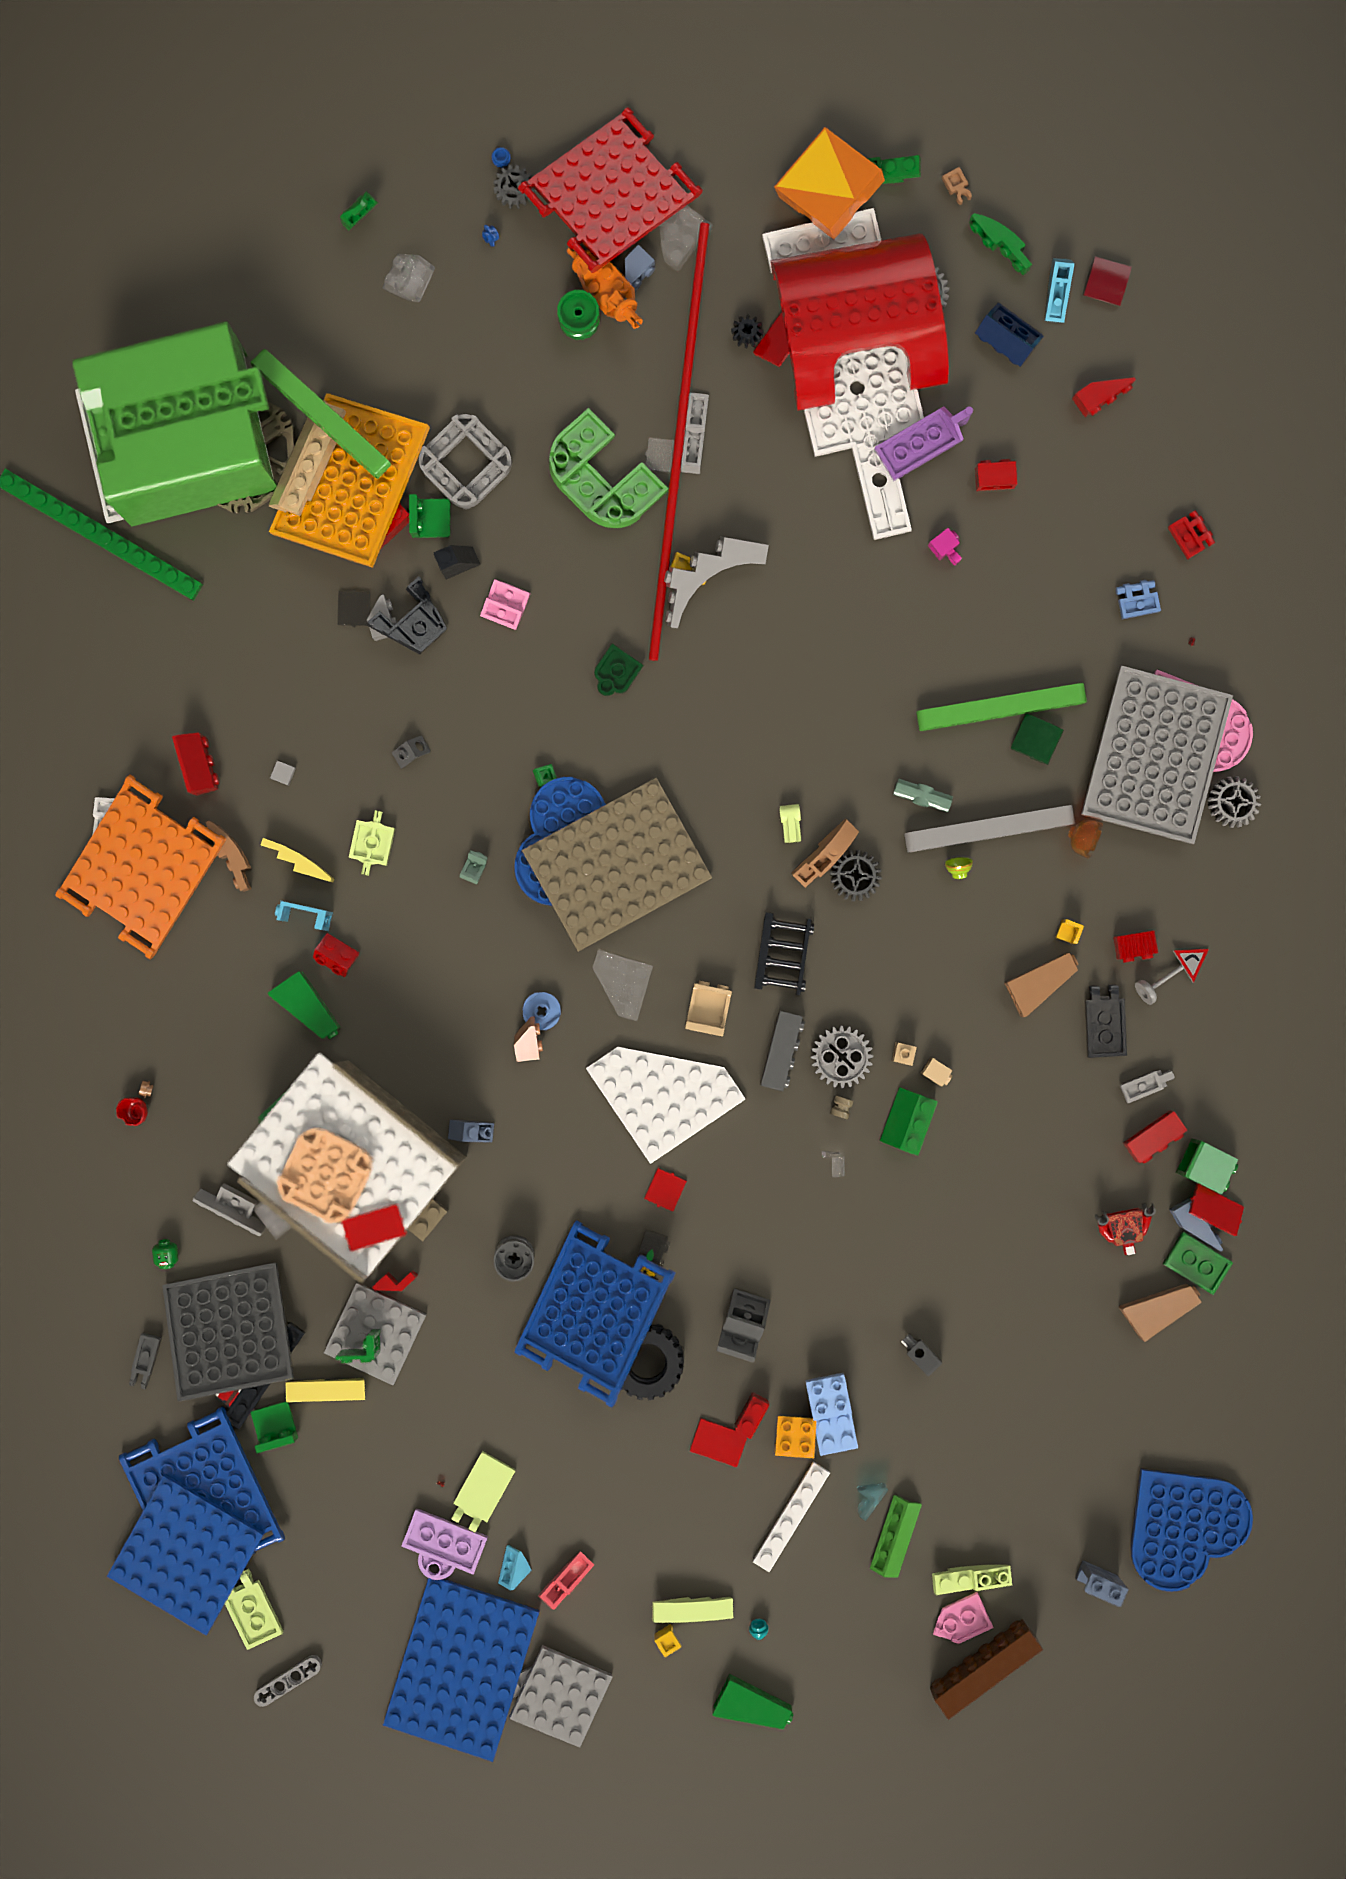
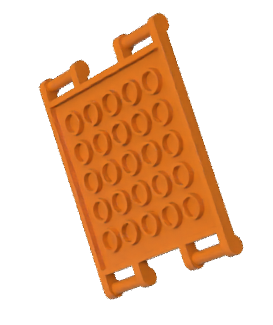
(141, 867)

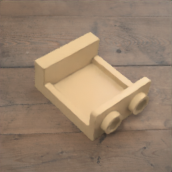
(708, 1008)

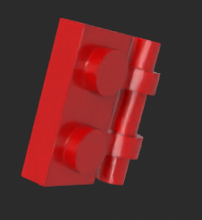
(1186, 536)

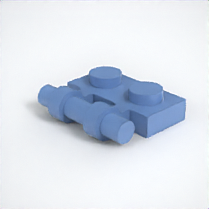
(1138, 605)

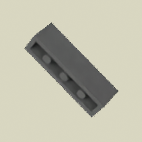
(781, 1051)

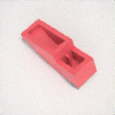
(566, 1580)

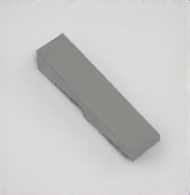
(694, 433)

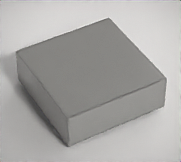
(283, 773)

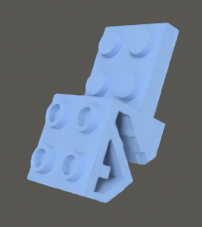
(832, 1414)

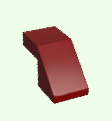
(389, 1283)

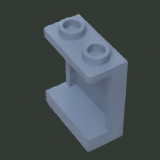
(1102, 1583)

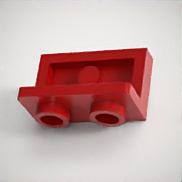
(335, 955)

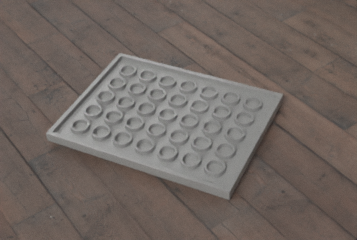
(1157, 755)

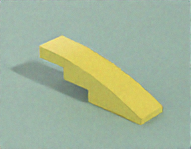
(302, 863)

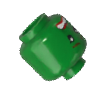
(165, 1254)

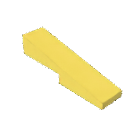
(325, 1390)

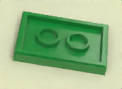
(1197, 1263)

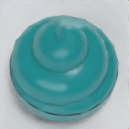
(758, 1629)

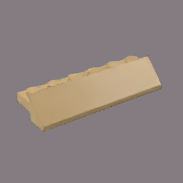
(304, 467)

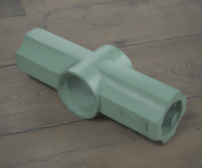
(923, 795)

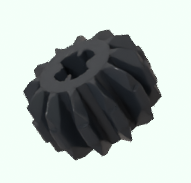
(745, 338)

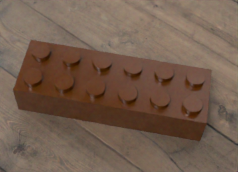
(985, 1668)

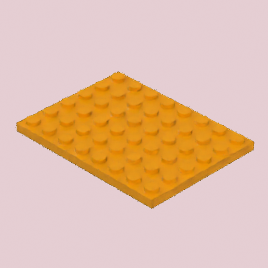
(350, 505)

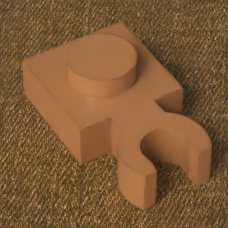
(956, 183)

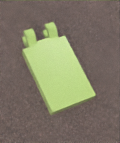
(482, 1489)
(252, 1612)

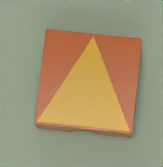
(829, 183)

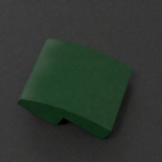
(1037, 739)

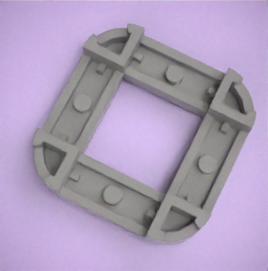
(448, 439)

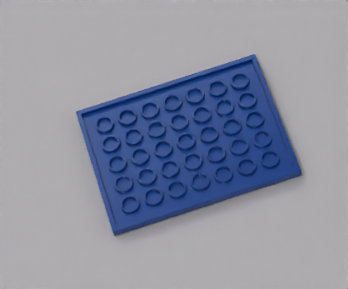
(461, 1668)

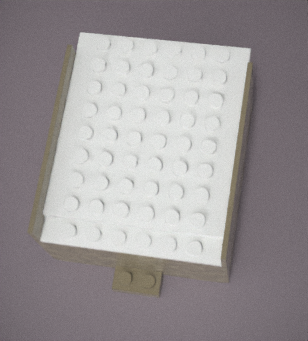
(407, 1157)

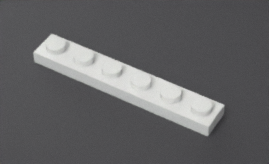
(791, 1516)

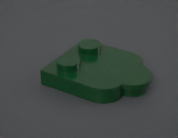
(616, 671)

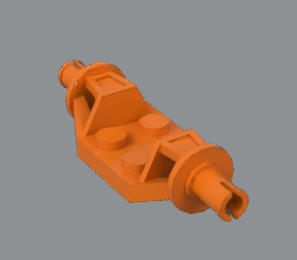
(608, 288)

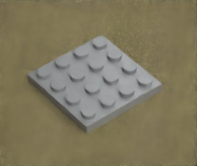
(373, 1310)
(560, 1696)

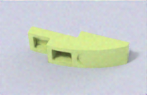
(971, 1577)

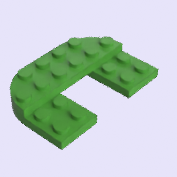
(587, 488)

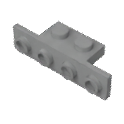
(232, 1206)

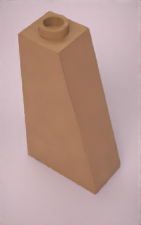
(1039, 983)
(1159, 1310)

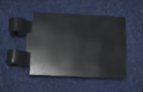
(1105, 1023)

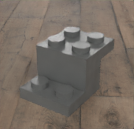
(743, 1325)

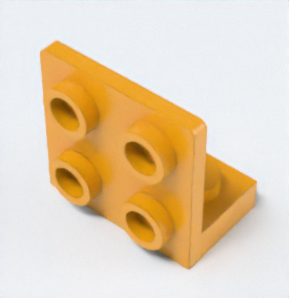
(795, 1437)

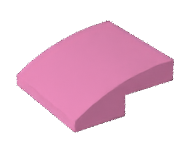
(505, 604)

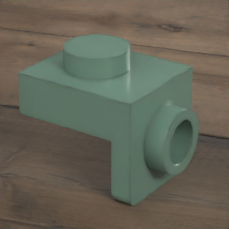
(474, 867)

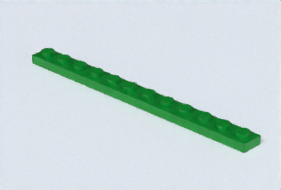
(99, 535)

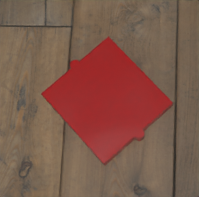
(665, 1189)

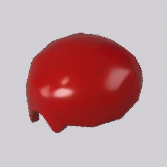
(132, 1111)

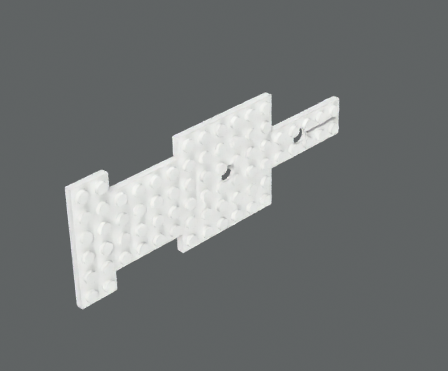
(885, 404)

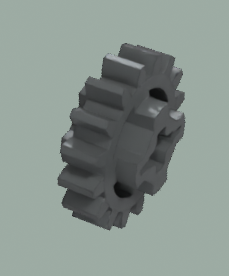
(510, 194)

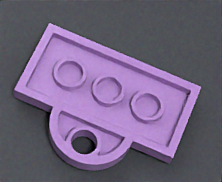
(443, 1544)

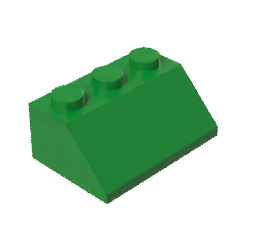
(908, 1121)

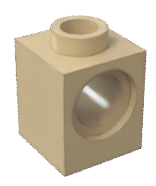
(903, 1053)
(937, 1072)

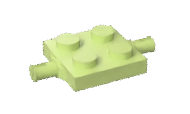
(371, 843)

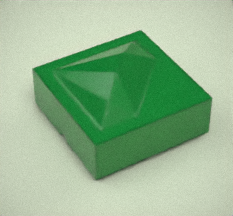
(544, 774)

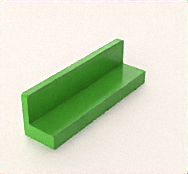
(895, 1537)

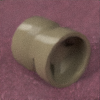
(841, 1107)

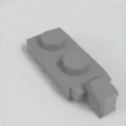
(1145, 1085)

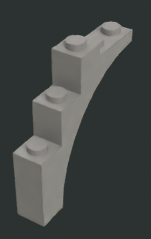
(685, 582)

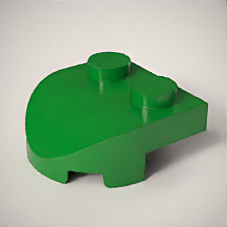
(357, 210)

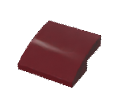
(1107, 281)

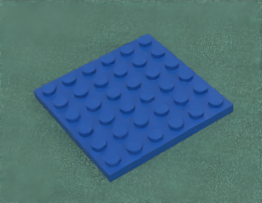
(185, 1554)

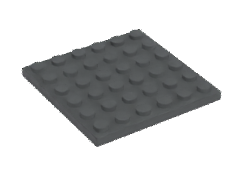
(227, 1332)

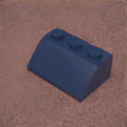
(1008, 334)

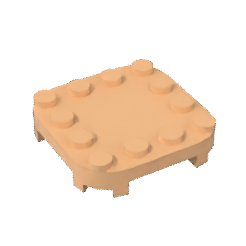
(325, 1175)

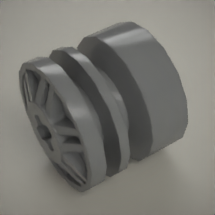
(514, 1269)

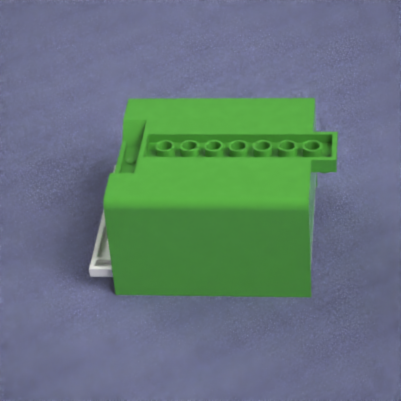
(174, 425)

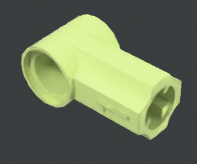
(790, 818)

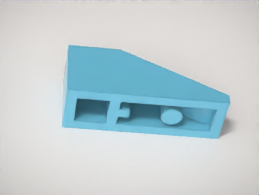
(1058, 289)

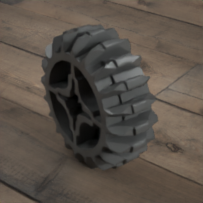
(872, 877)

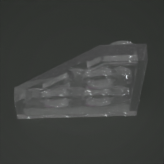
(680, 236)
(623, 982)

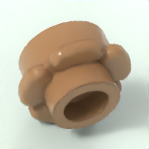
(145, 1089)

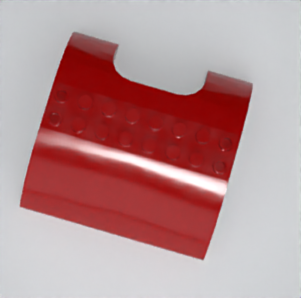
(861, 302)

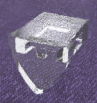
(838, 1162)

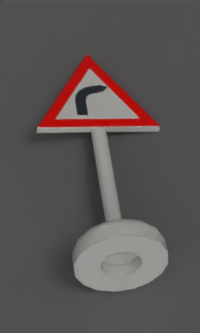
(1190, 961)

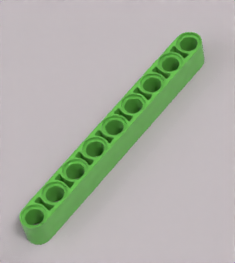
(321, 414)
(1001, 707)

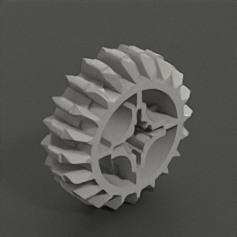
(1235, 794)

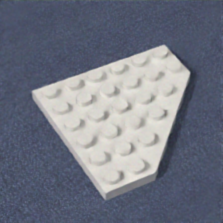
(663, 1096)

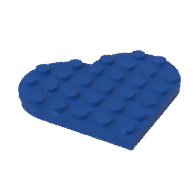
(552, 809)
(1183, 1524)

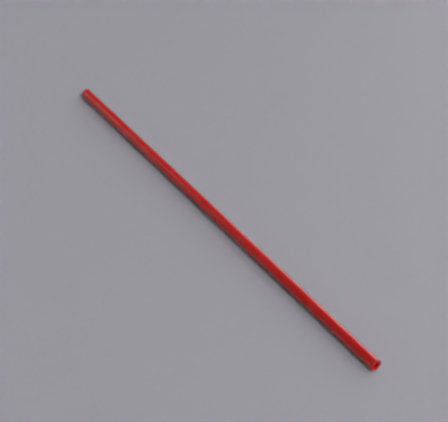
(679, 440)

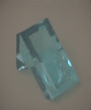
(874, 1494)

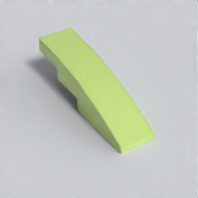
(692, 1609)

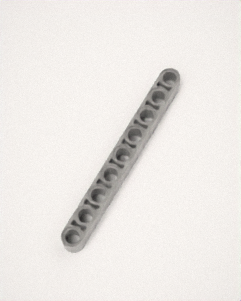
(989, 828)

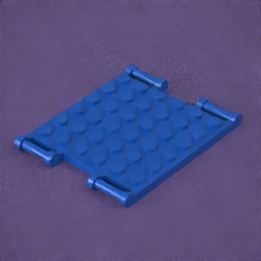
(594, 1313)
(212, 1467)

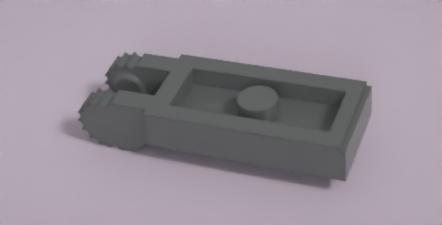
(145, 1358)

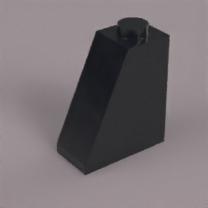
(456, 560)

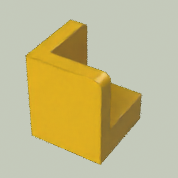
(1069, 931)
(666, 1640)

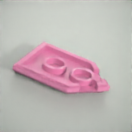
(963, 1619)

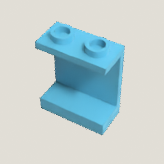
(323, 918)

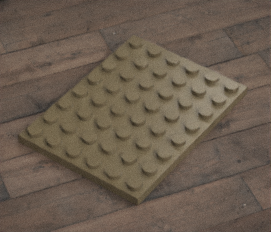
(616, 864)

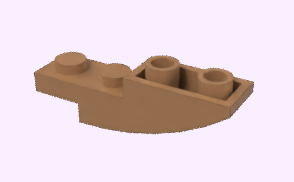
(827, 853)
(236, 860)

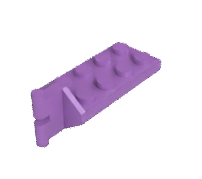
(922, 441)

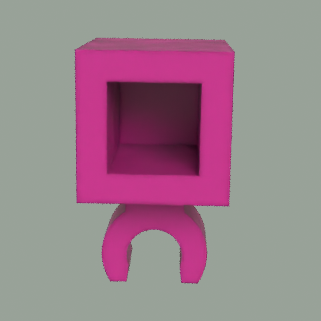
(944, 545)

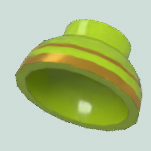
(959, 867)

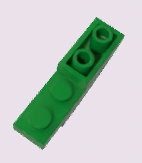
(898, 169)
(997, 235)

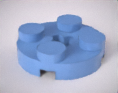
(543, 1000)

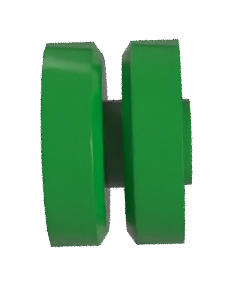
(582, 304)

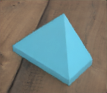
(513, 1569)

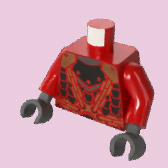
(1126, 1226)

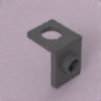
(408, 751)

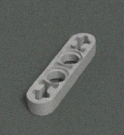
(288, 1681)

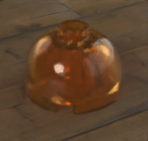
(1085, 837)

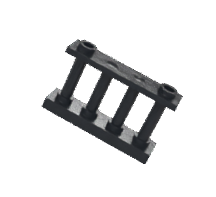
(766, 961)

